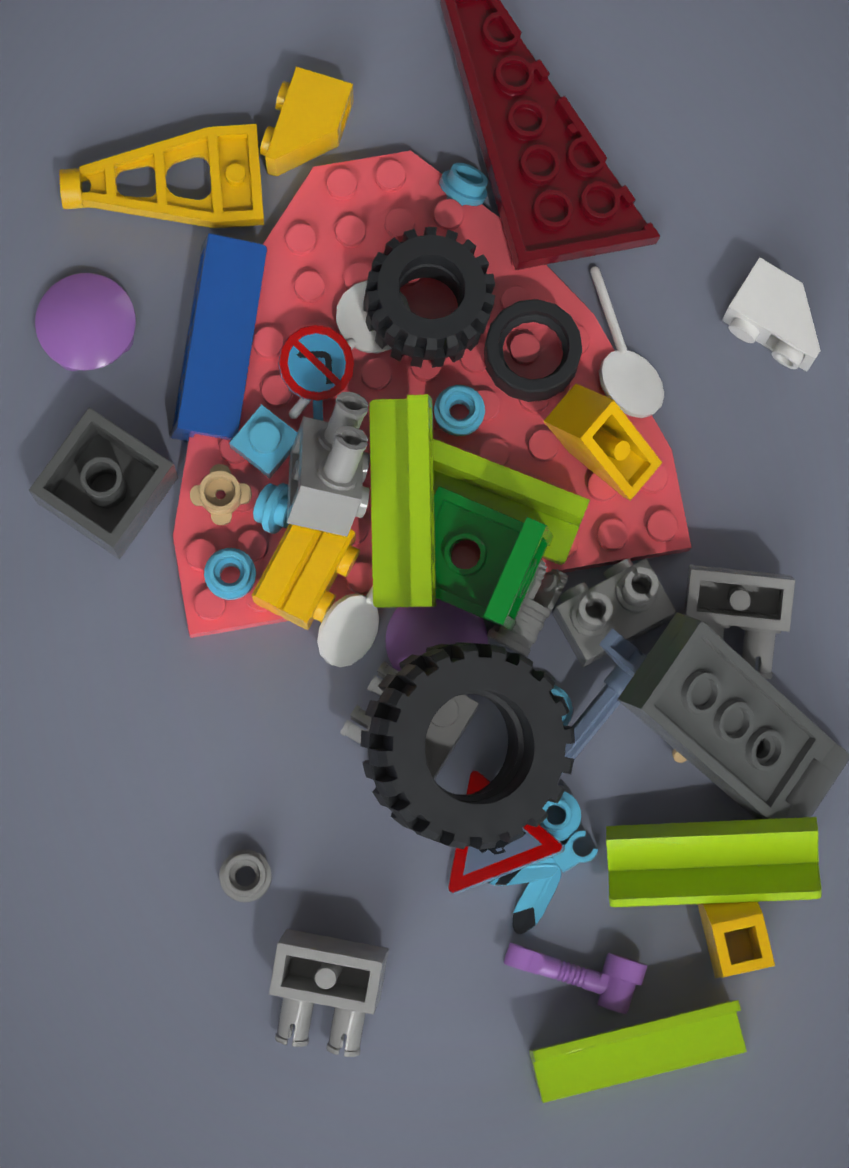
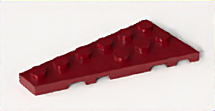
(539, 155)

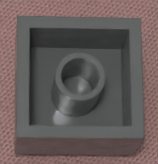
(104, 483)

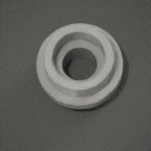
(241, 859)

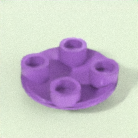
(85, 322)
(421, 627)

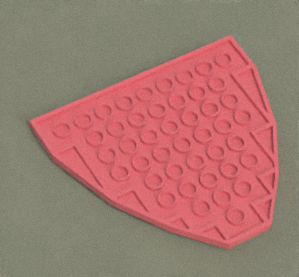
(312, 258)

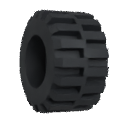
(437, 259)

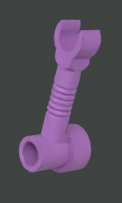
(614, 983)

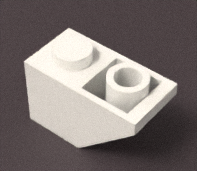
(776, 314)

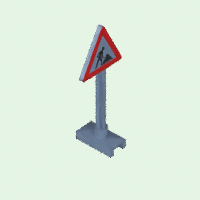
(475, 866)

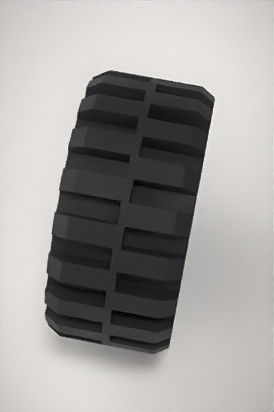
(532, 758)

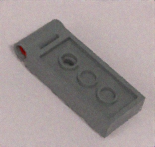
(733, 723)

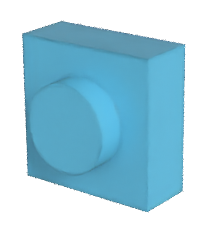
(264, 441)

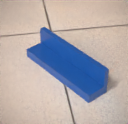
(219, 338)

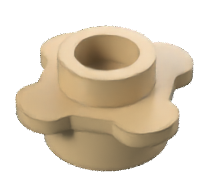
(220, 479)

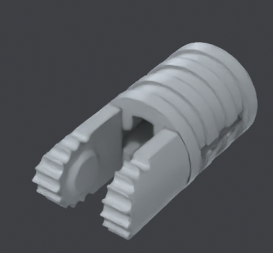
(533, 612)

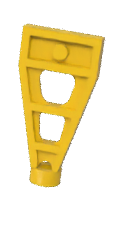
(234, 175)

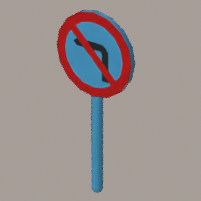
(316, 365)

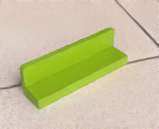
(511, 494)
(402, 502)
(713, 862)
(638, 1051)

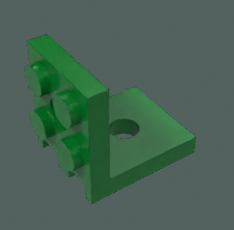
(506, 564)

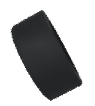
(542, 313)

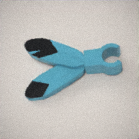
(543, 882)

